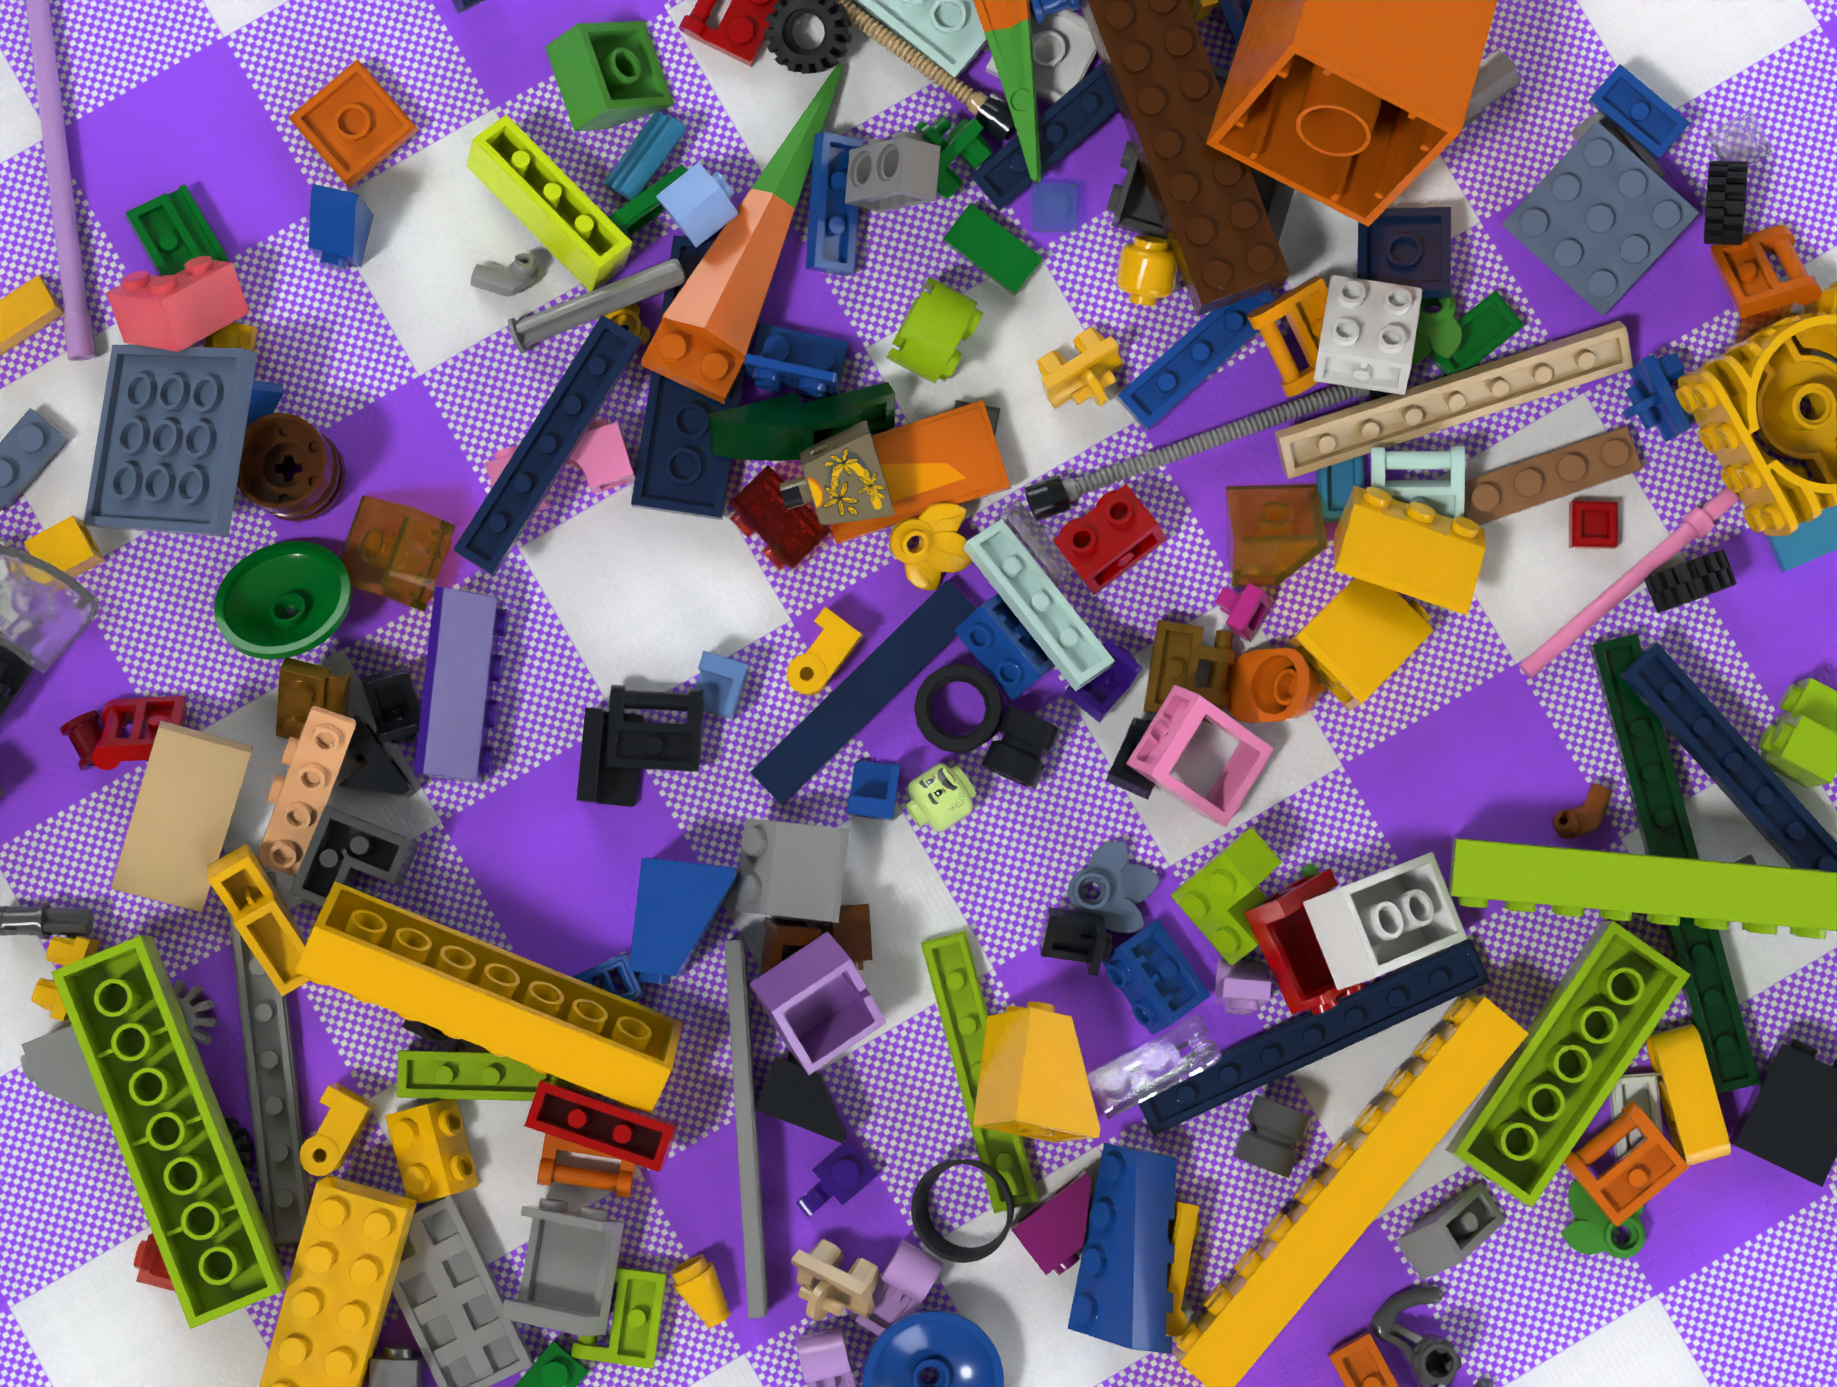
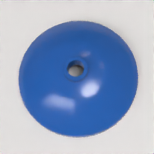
(936, 1340)

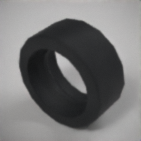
(965, 674)

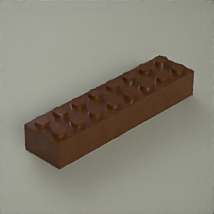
(1199, 192)

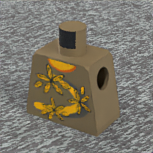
(841, 479)

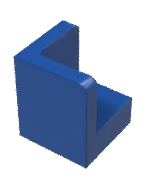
(873, 790)

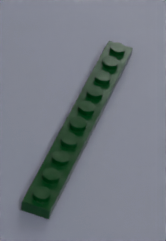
(1667, 833)

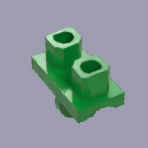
(961, 141)

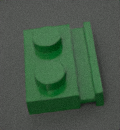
(173, 231)

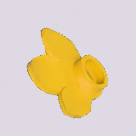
(938, 545)

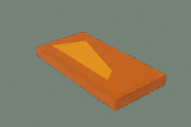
(934, 462)

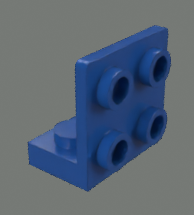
(796, 362)

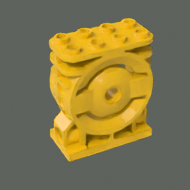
(1760, 390)

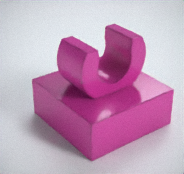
(1244, 611)

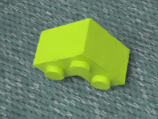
(1805, 736)
(1224, 890)

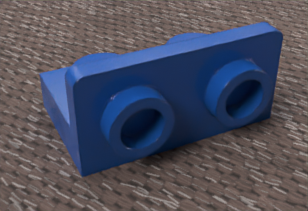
(1004, 647)
(1155, 978)

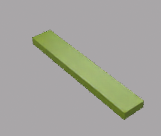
(964, 1024)

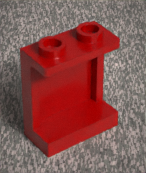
(1293, 948)

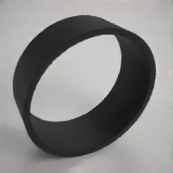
(926, 1229)

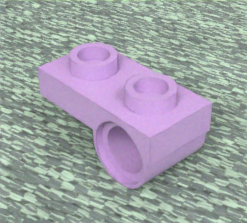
(1241, 986)
(901, 1286)
(825, 1359)

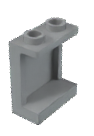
(567, 1269)

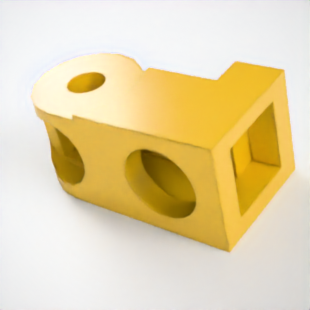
(814, 669)
(337, 1132)

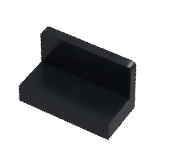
(596, 781)

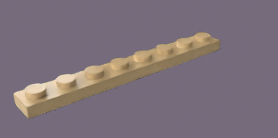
(1454, 399)

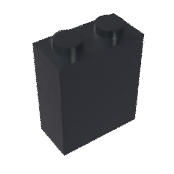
(1793, 1113)

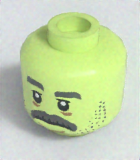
(940, 797)

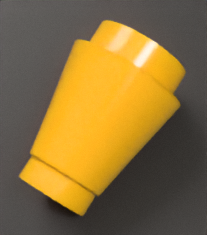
(701, 1289)

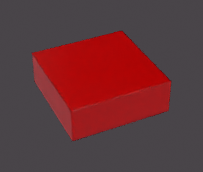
(1593, 525)

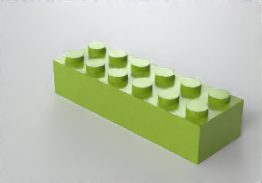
(1567, 1062)

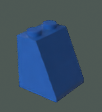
(674, 914)

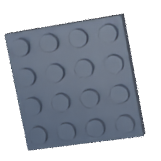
(171, 439)

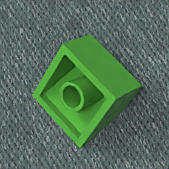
(608, 74)

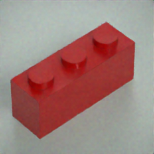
(601, 1124)

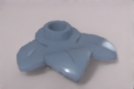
(1119, 886)

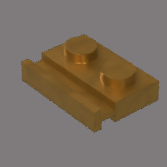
(307, 686)

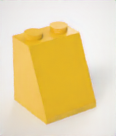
(1361, 639)
(1034, 1077)

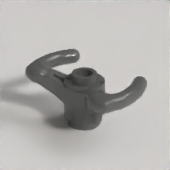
(1429, 1355)

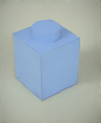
(699, 203)

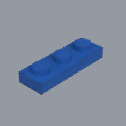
(831, 221)

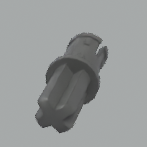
(45, 921)

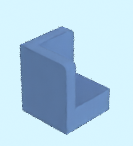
(722, 684)

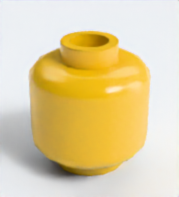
(1147, 270)

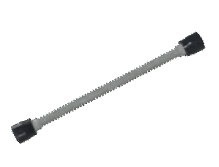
(1053, 495)

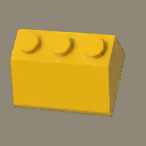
(1409, 548)

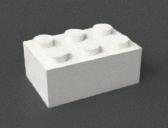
(1385, 921)

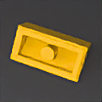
(26, 312)

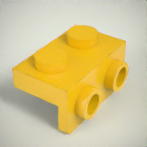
(432, 1150)

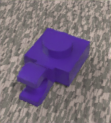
(841, 1176)

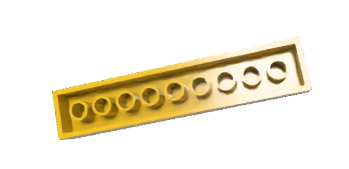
(1348, 1192)

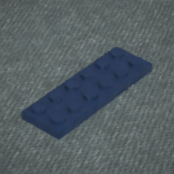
(675, 455)

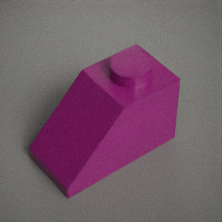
(1057, 1226)

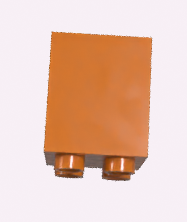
(1350, 94)

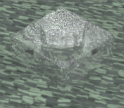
(1740, 141)

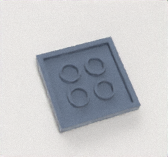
(1600, 218)

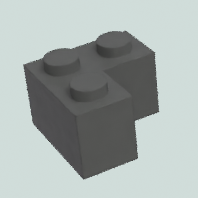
(343, 848)

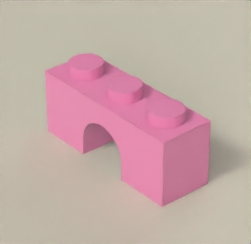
(599, 454)

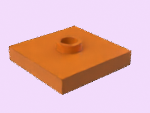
(353, 123)

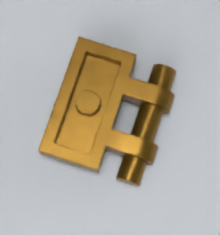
(1176, 660)

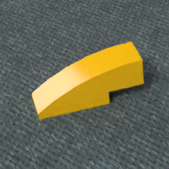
(260, 916)

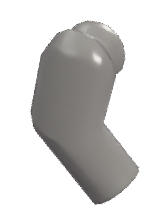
(510, 279)

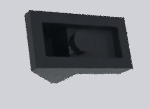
(381, 771)

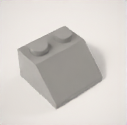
(791, 870)

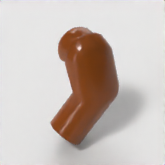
(1584, 818)

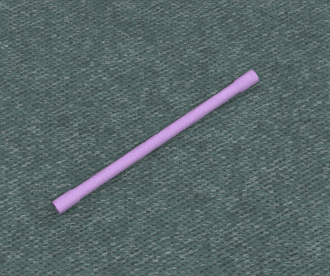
(77, 319)

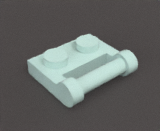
(1443, 496)

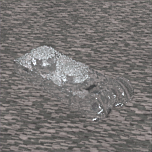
(1153, 1067)

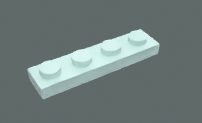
(1038, 604)

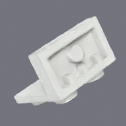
(1368, 334)

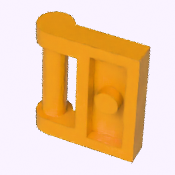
(1305, 313)

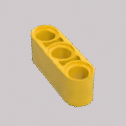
(1688, 1095)

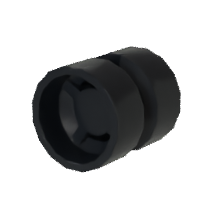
(1021, 747)

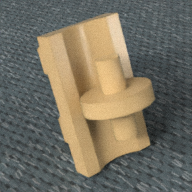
(830, 1288)

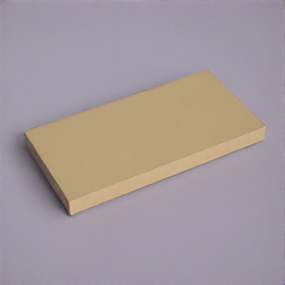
(181, 816)

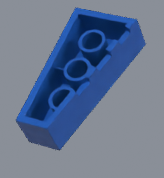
(1127, 1252)

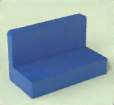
(1638, 112)

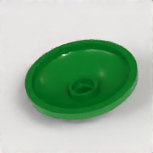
(283, 600)

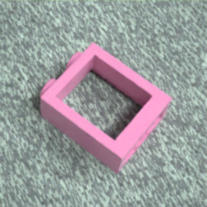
(1159, 753)

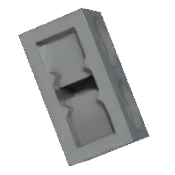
(892, 173)

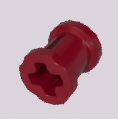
(84, 734)

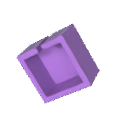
(818, 1002)

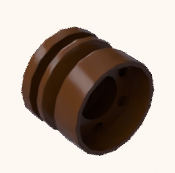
(272, 449)

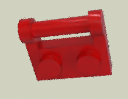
(738, 33)
(146, 718)

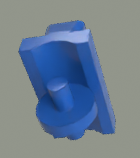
(1654, 398)

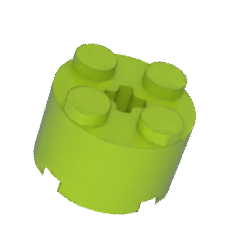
(934, 330)

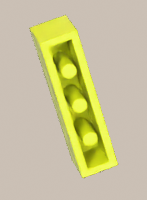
(548, 203)

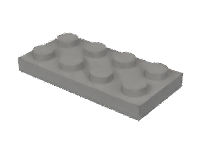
(455, 1302)

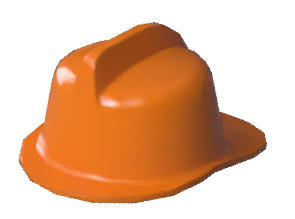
(1272, 686)

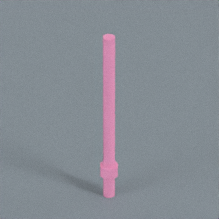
(1695, 525)

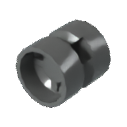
(1272, 1136)

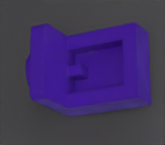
(1107, 689)

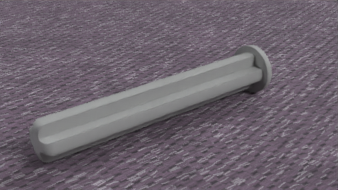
(596, 303)

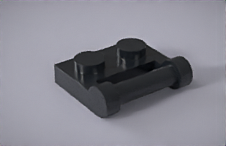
(654, 744)

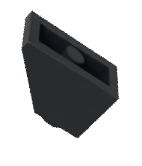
(801, 1099)

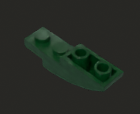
(785, 426)

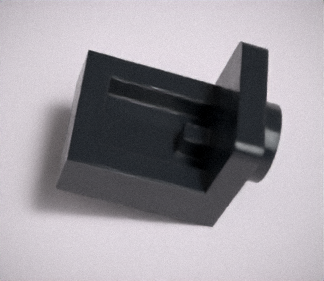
(393, 705)
(1122, 774)
(1076, 938)

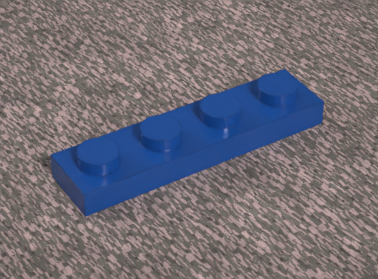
(1190, 361)

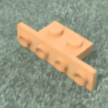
(305, 788)

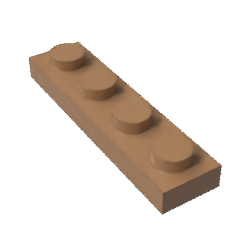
(1550, 476)

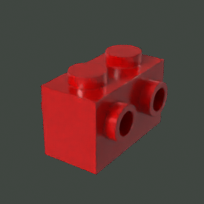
(1109, 538)

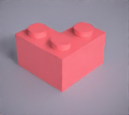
(178, 308)

